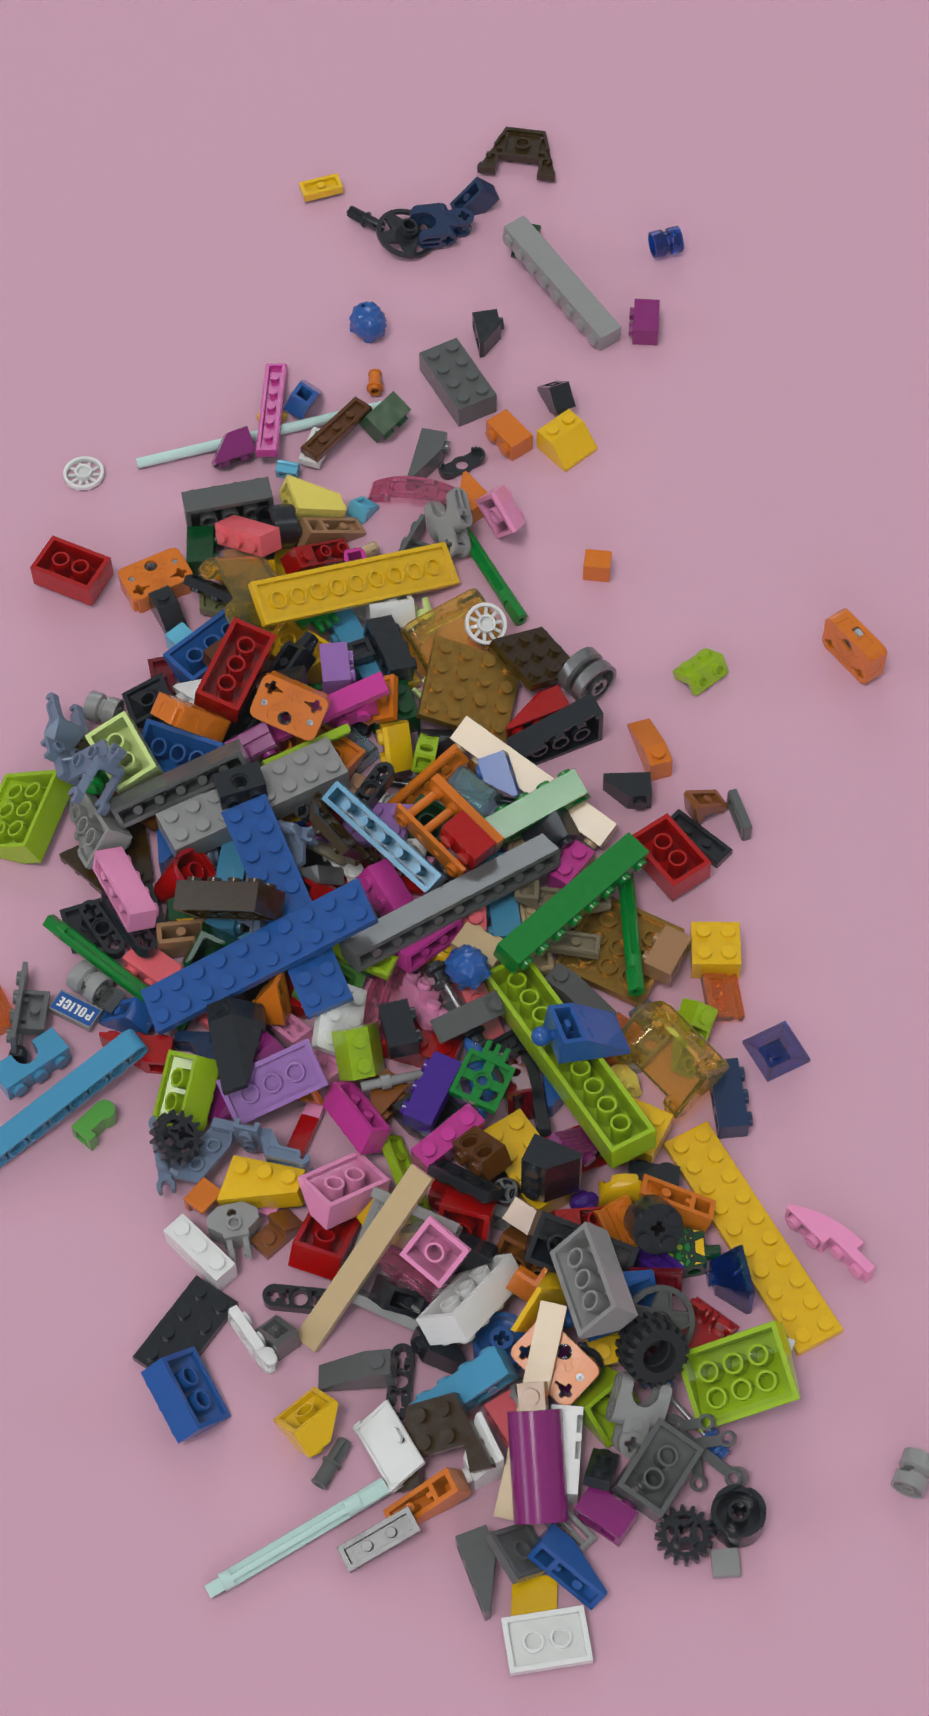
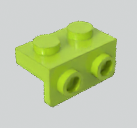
(702, 670)

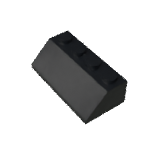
(551, 1230)

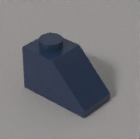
(477, 197)

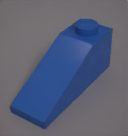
(565, 1563)

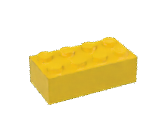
(516, 1134)

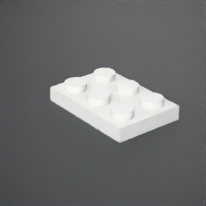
(338, 1018)
(546, 1640)

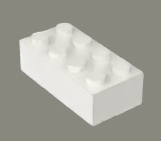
(468, 1302)

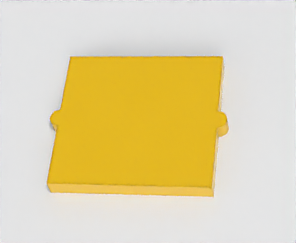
(534, 1595)

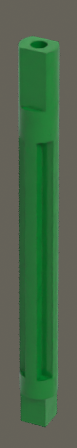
(496, 581)
(631, 938)
(99, 959)

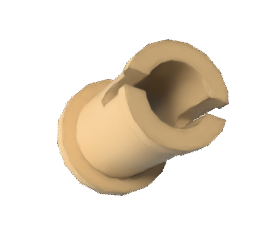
(370, 549)

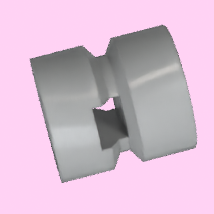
(99, 707)
(88, 981)
(913, 1473)

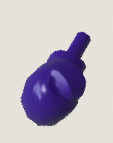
(583, 1199)

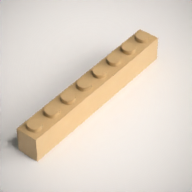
(479, 742)

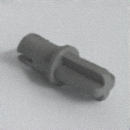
(331, 1463)

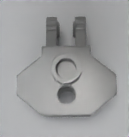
(235, 1228)

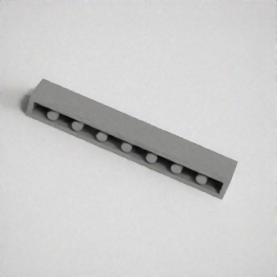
(561, 283)

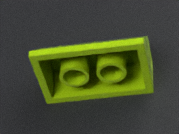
(187, 1086)

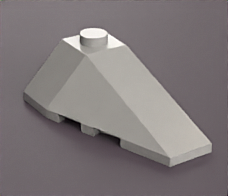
(94, 830)

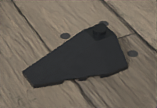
(235, 1037)

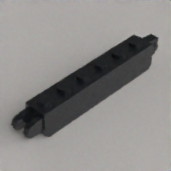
(289, 656)

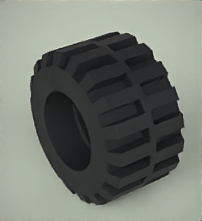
(661, 1364)

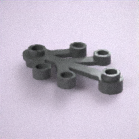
(707, 1455)

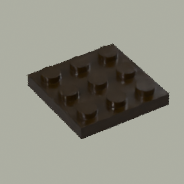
(531, 657)

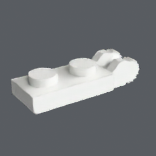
(252, 1340)

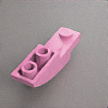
(422, 997)
(824, 1233)

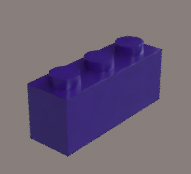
(430, 1093)

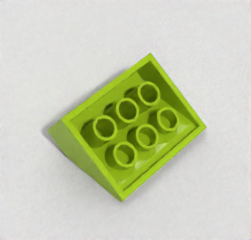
(30, 813)
(741, 1374)

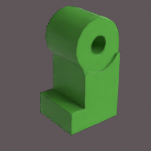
(94, 1122)

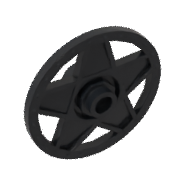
(401, 232)

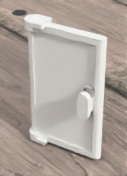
(383, 1437)

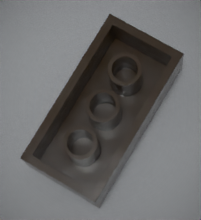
(229, 899)

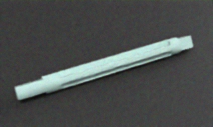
(297, 1537)

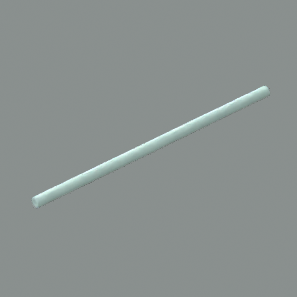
(213, 445)

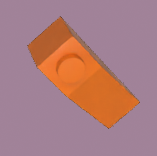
(651, 749)
(694, 1208)
(434, 1495)

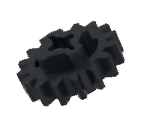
(174, 1138)
(679, 1527)

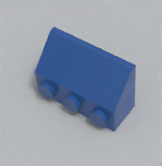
(185, 1394)

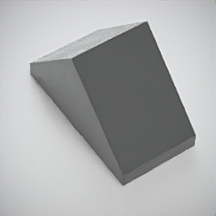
(279, 1336)

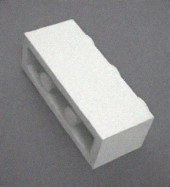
(200, 1252)

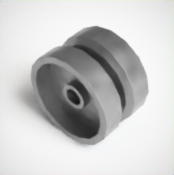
(586, 674)

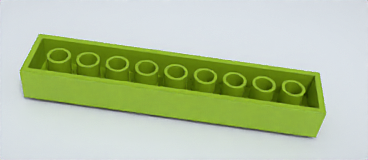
(585, 1086)

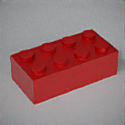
(235, 669)

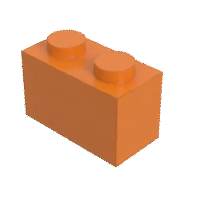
(509, 435)

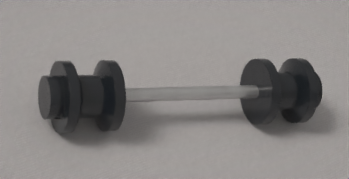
(437, 971)

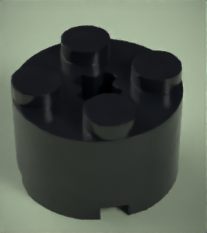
(283, 517)
(653, 1224)
(741, 1501)

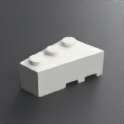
(572, 1432)

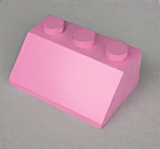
(341, 1188)

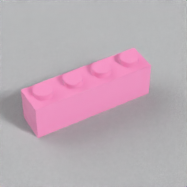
(125, 889)

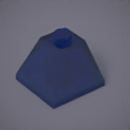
(776, 1051)
(732, 1279)

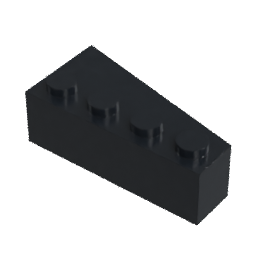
(560, 732)

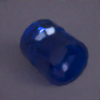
(667, 241)

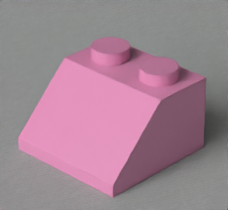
(500, 511)
(435, 1252)

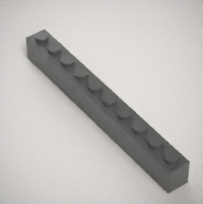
(451, 902)

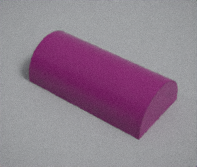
(537, 1466)

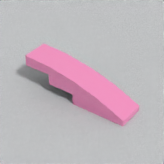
(297, 1031)

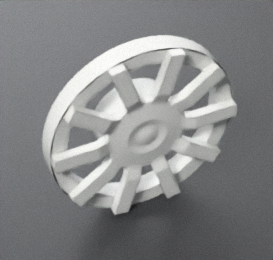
(83, 473)
(485, 623)

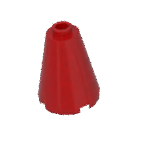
(183, 865)

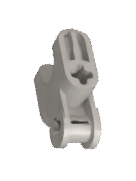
(452, 523)
(634, 1418)

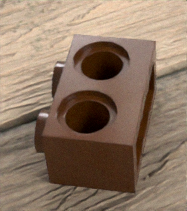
(481, 1153)

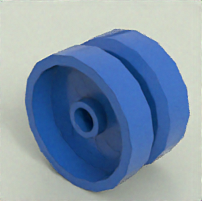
(499, 1334)

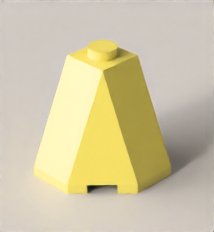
(311, 499)

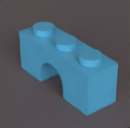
(51, 1055)

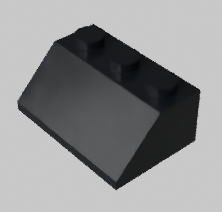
(549, 1170)

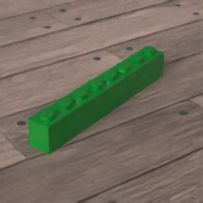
(571, 903)

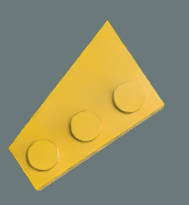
(261, 1184)

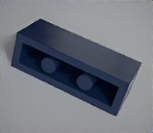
(730, 1103)

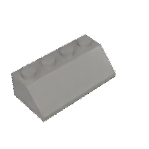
(593, 1282)

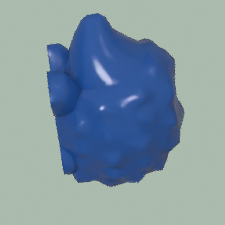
(368, 321)
(467, 967)

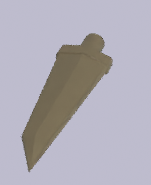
(324, 850)

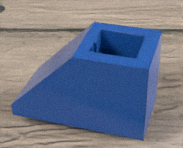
(302, 399)

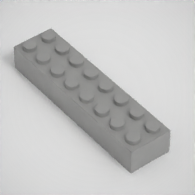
(289, 782)

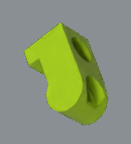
(424, 752)

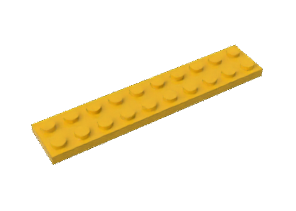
(353, 584)
(744, 1221)

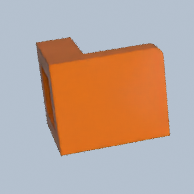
(597, 565)
(202, 1196)
(525, 1282)

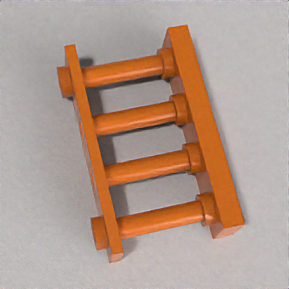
(441, 790)

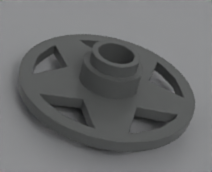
(663, 1304)

